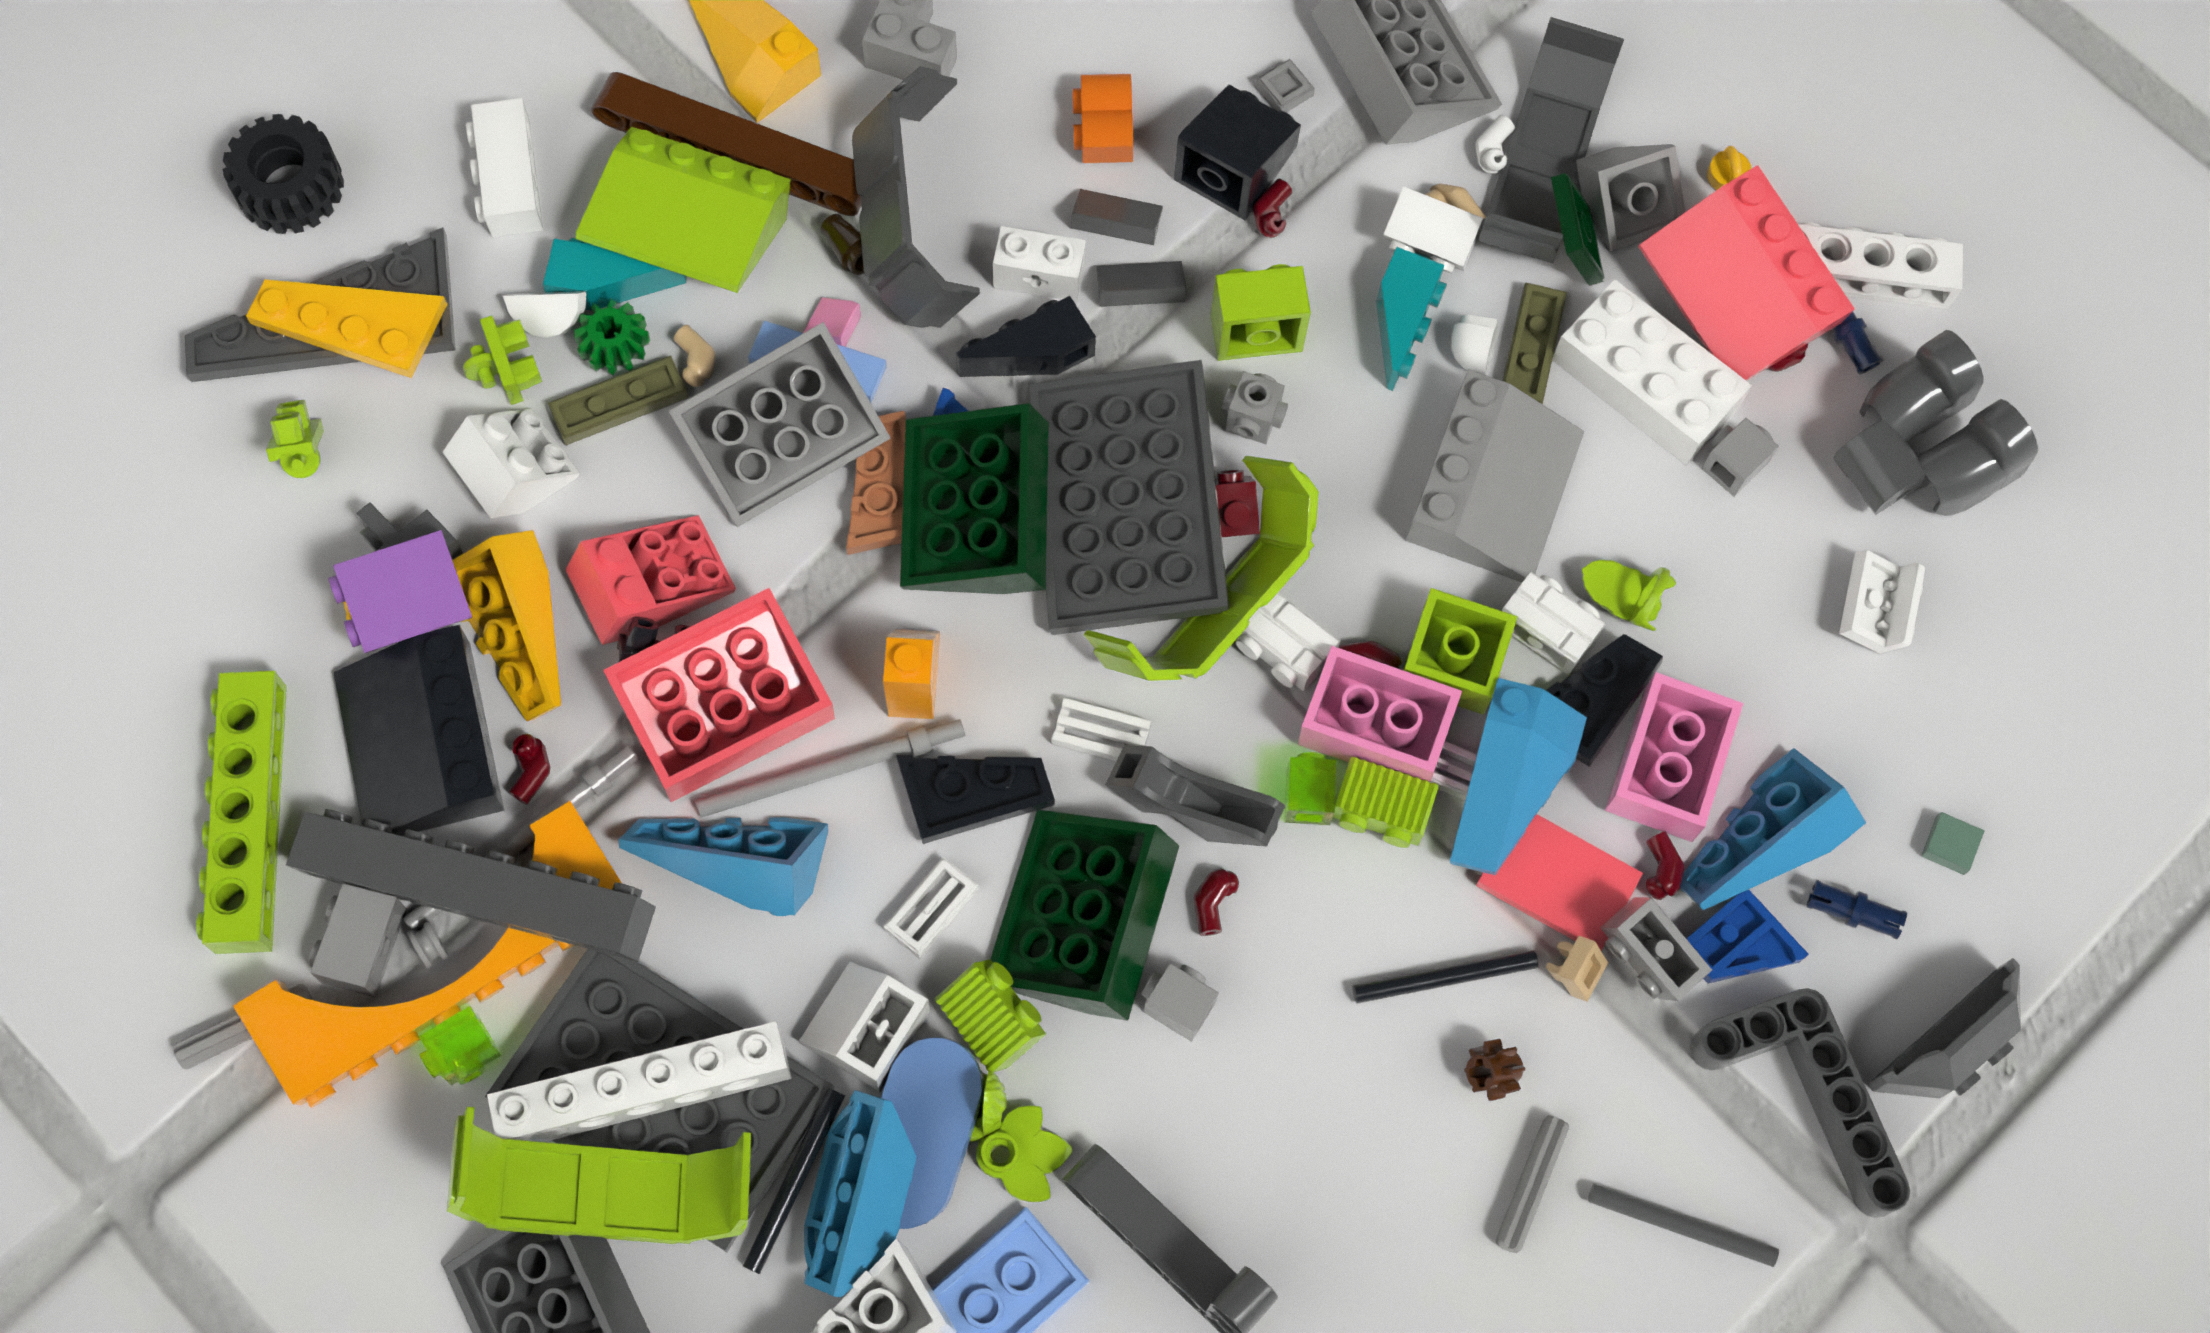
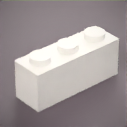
(504, 168)

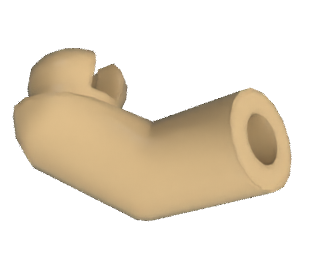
(1456, 197)
(700, 356)

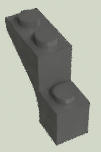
(1202, 803)

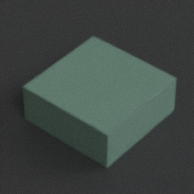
(1952, 843)

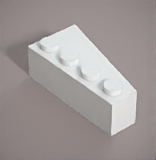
(888, 1300)

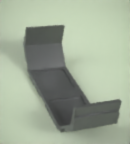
(1550, 137)
(890, 259)

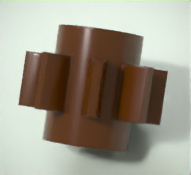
(1494, 1069)

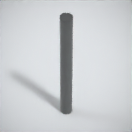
(1683, 1225)

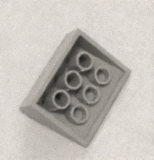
(1406, 65)
(779, 424)
(1496, 479)

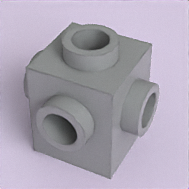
(1254, 406)

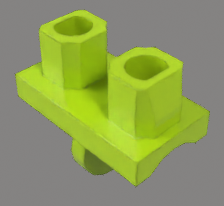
(514, 375)
(295, 439)

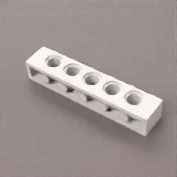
(1892, 279)
(641, 1085)

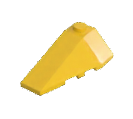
(757, 52)
(514, 617)

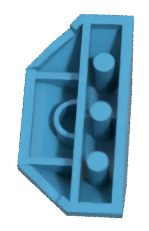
(857, 1194)

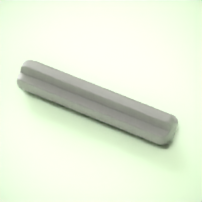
(219, 1037)
(1532, 1184)

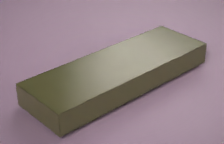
(1534, 339)
(618, 400)

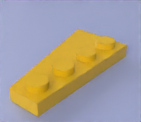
(359, 323)

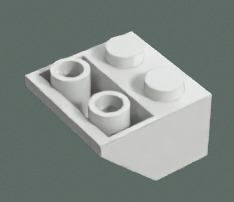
(509, 461)
(866, 1023)

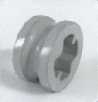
(428, 944)

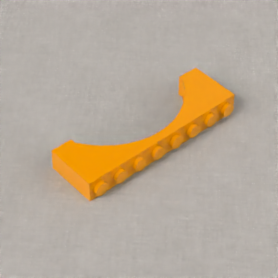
(321, 1043)

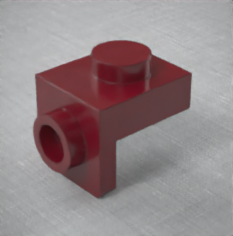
(1237, 503)

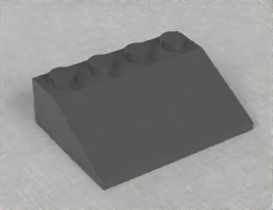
(543, 1285)

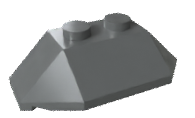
(1960, 1041)

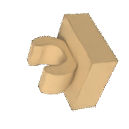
(1581, 968)

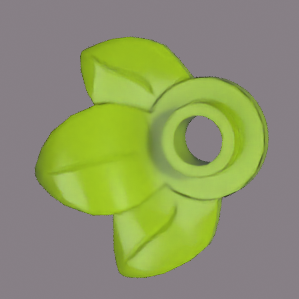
(1031, 1154)

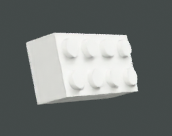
(1651, 372)

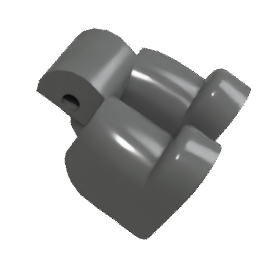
(1913, 400)

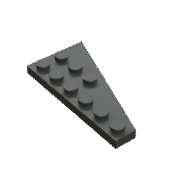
(242, 349)

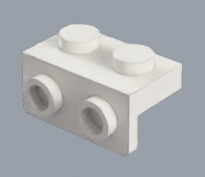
(1881, 602)

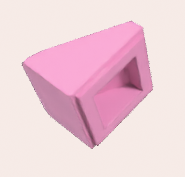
(838, 316)

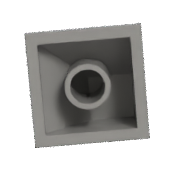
(1631, 191)

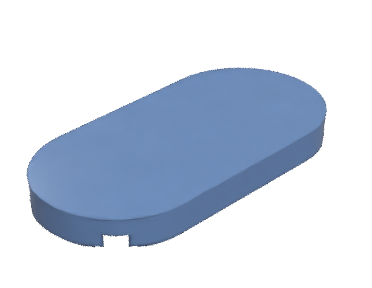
(938, 1100)

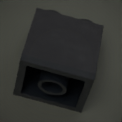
(1234, 150)

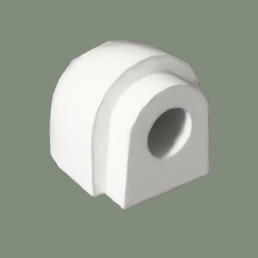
(1475, 342)

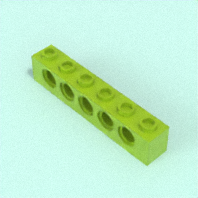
(252, 923)

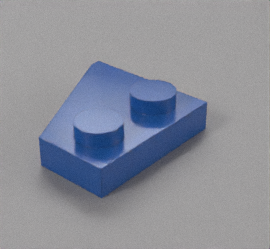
(1744, 940)

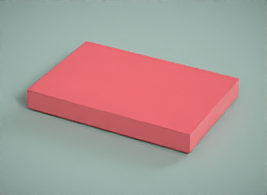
(1563, 881)

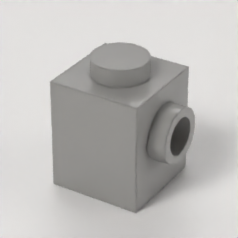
(1739, 455)
(1179, 999)

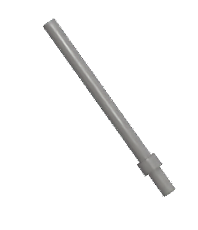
(916, 741)
(595, 781)

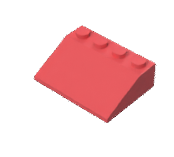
(1746, 276)
(720, 694)

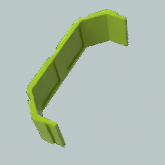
(1283, 547)
(598, 1188)

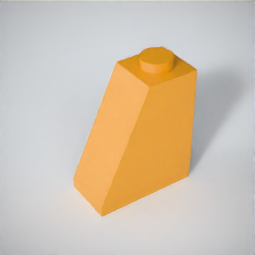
(911, 673)

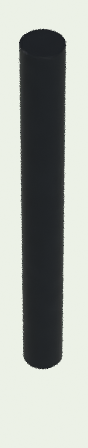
(1445, 976)
(793, 1181)

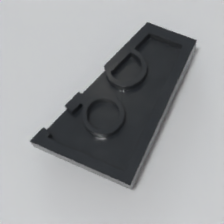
(1607, 690)
(971, 793)

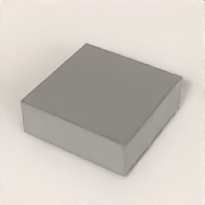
(1285, 86)

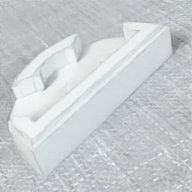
(546, 312)

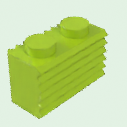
(1384, 802)
(991, 1015)

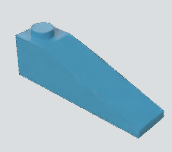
(1520, 760)
(1785, 823)
(753, 865)

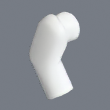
(1489, 147)

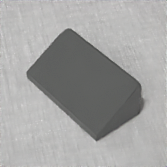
(1116, 217)
(1141, 283)

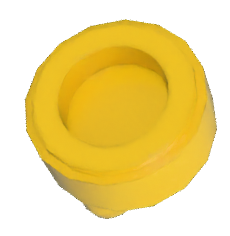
(1726, 167)

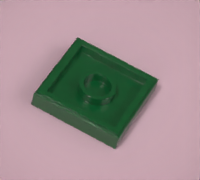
(1577, 229)

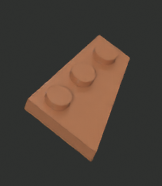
(879, 491)

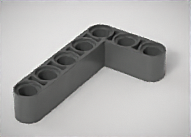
(1819, 1085)
(1169, 1247)

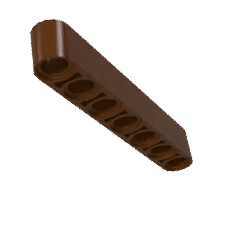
(814, 172)

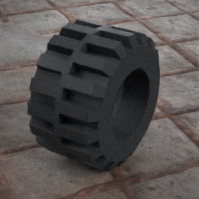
(273, 146)

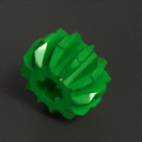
(606, 322)

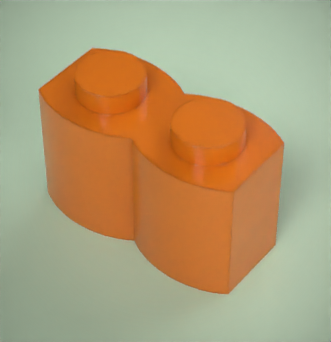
(1106, 118)

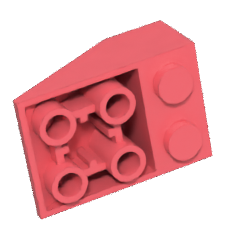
(647, 574)

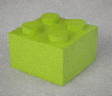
(1260, 312)
(1461, 647)

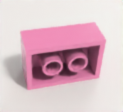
(1378, 715)
(1674, 757)

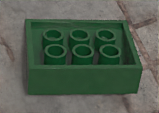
(975, 501)
(1085, 911)

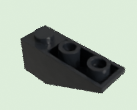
(1037, 345)

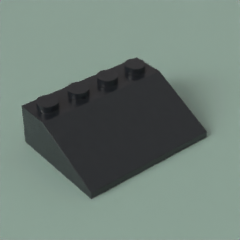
(419, 734)

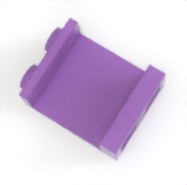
(400, 592)

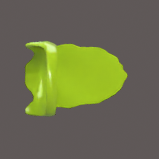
(1627, 590)
(993, 1107)

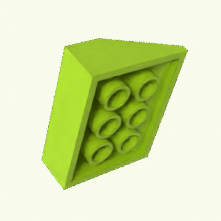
(685, 209)

